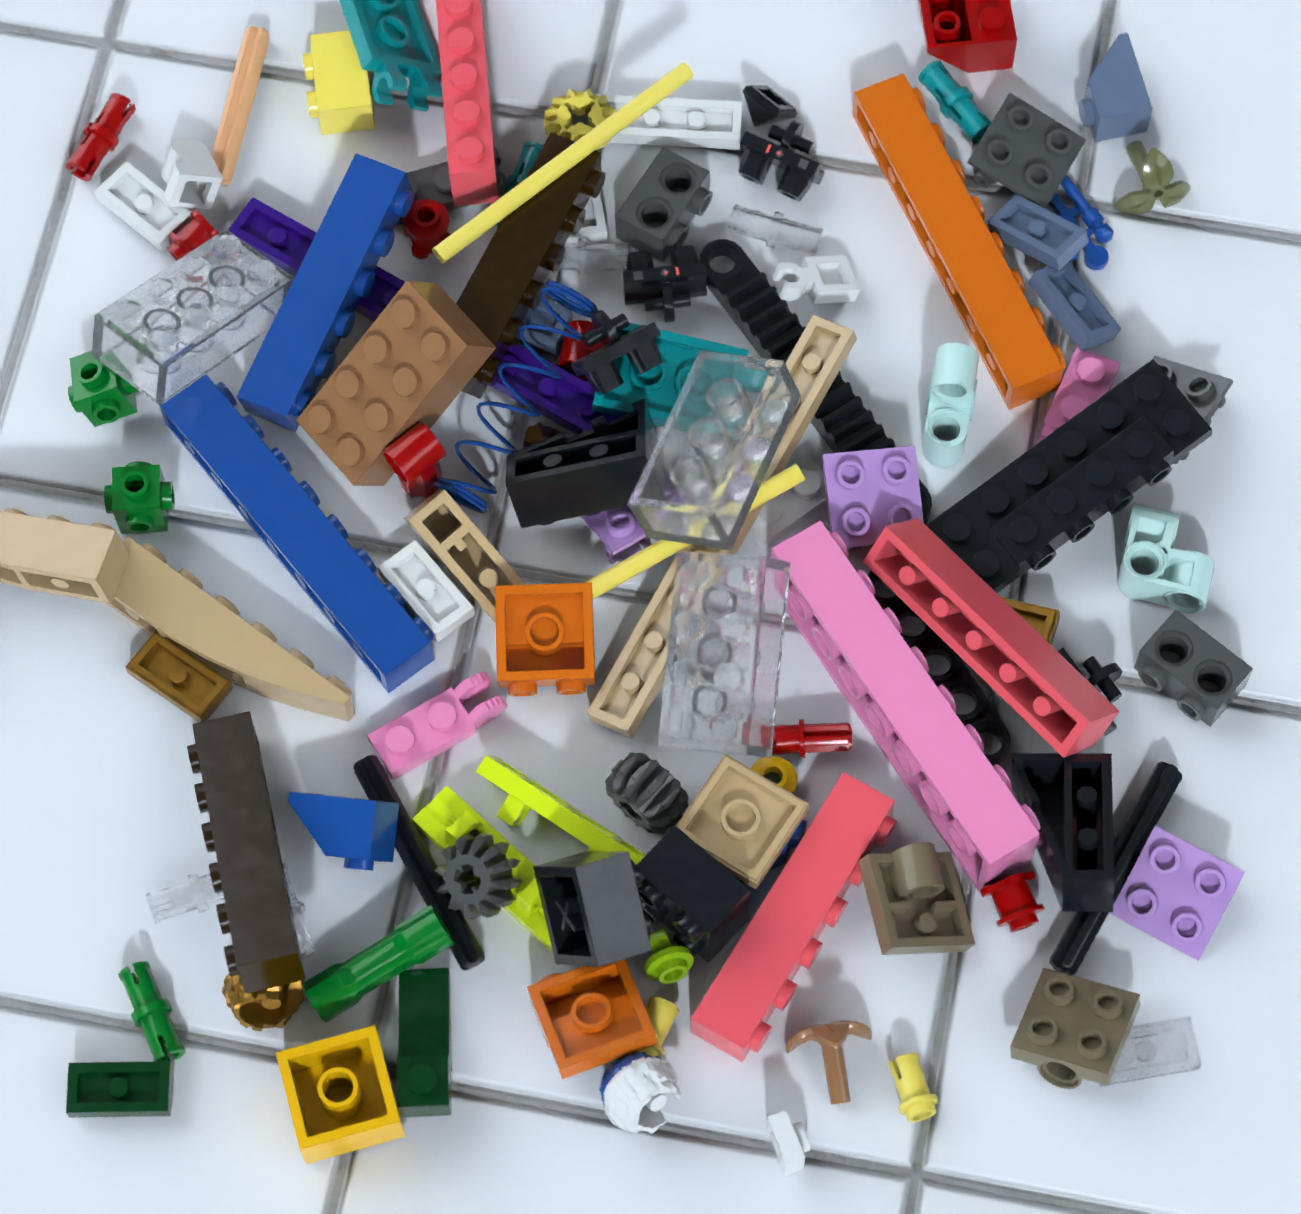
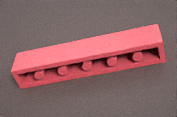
(467, 102)
(991, 637)
(792, 919)

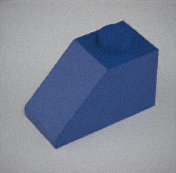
(349, 827)

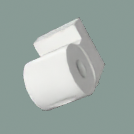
(186, 171)

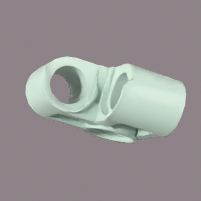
(950, 403)
(1178, 576)

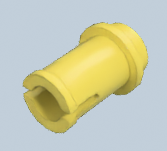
(661, 1016)
(912, 1088)

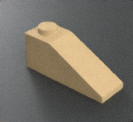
(462, 548)

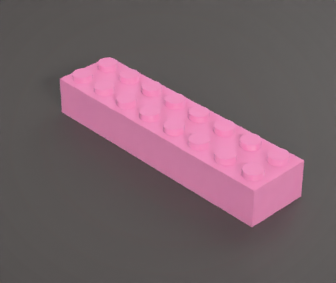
(906, 710)

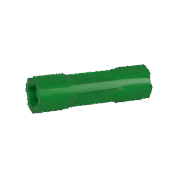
(347, 982)

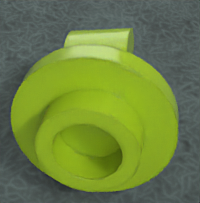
(668, 961)

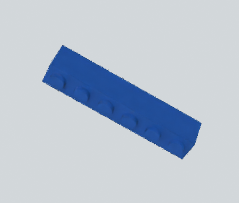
(326, 292)

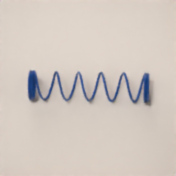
(585, 308)

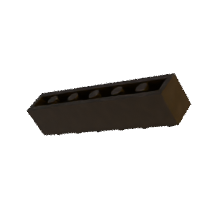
(523, 254)
(247, 854)

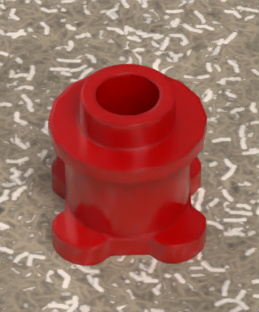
(426, 226)
(191, 236)
(1014, 901)

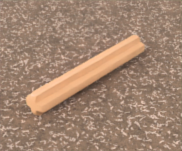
(239, 101)

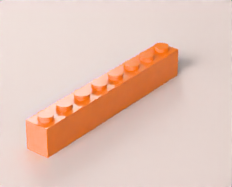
(958, 241)

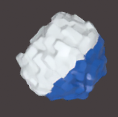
(635, 1091)

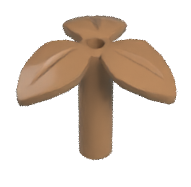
(830, 1038)

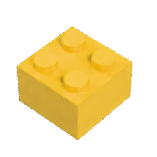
(340, 1094)

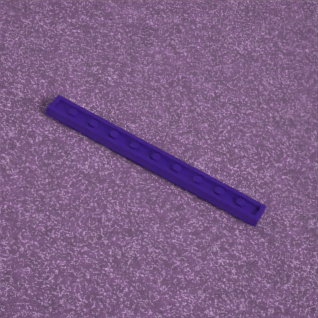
(286, 243)

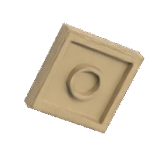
(742, 820)

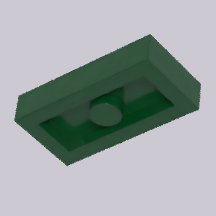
(119, 1089)

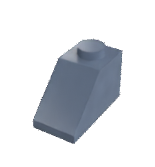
(1116, 95)

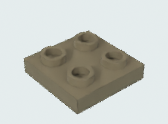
(916, 901)
(1074, 1029)

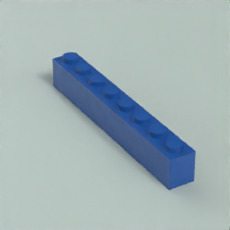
(299, 533)

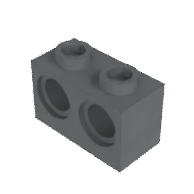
(655, 201)
(1201, 660)

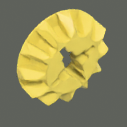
(559, 117)

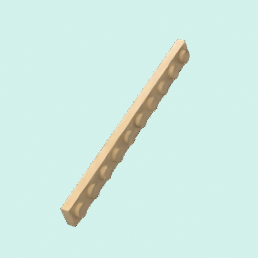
(642, 662)

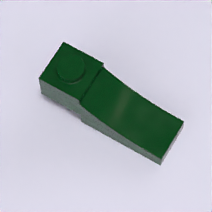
(424, 1043)

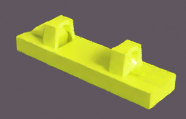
(527, 795)
(450, 818)

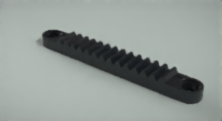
(774, 333)

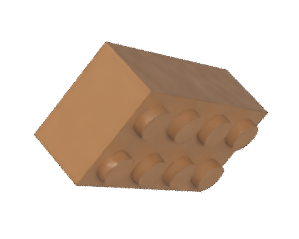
(393, 378)

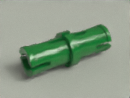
(151, 1012)

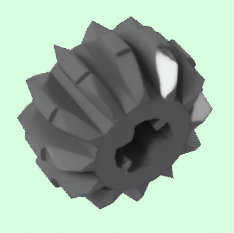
(646, 793)
(478, 876)

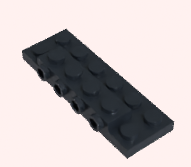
(1073, 478)

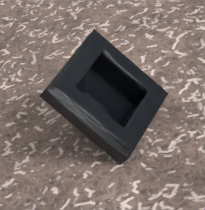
(766, 105)

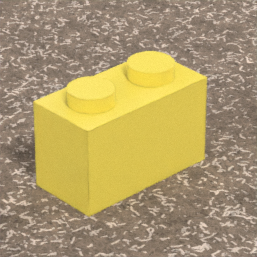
(341, 85)

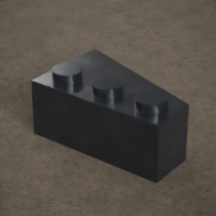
(581, 473)
(1075, 823)

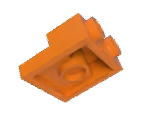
(544, 638)
(591, 1016)

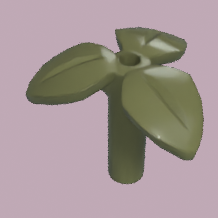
(1155, 174)

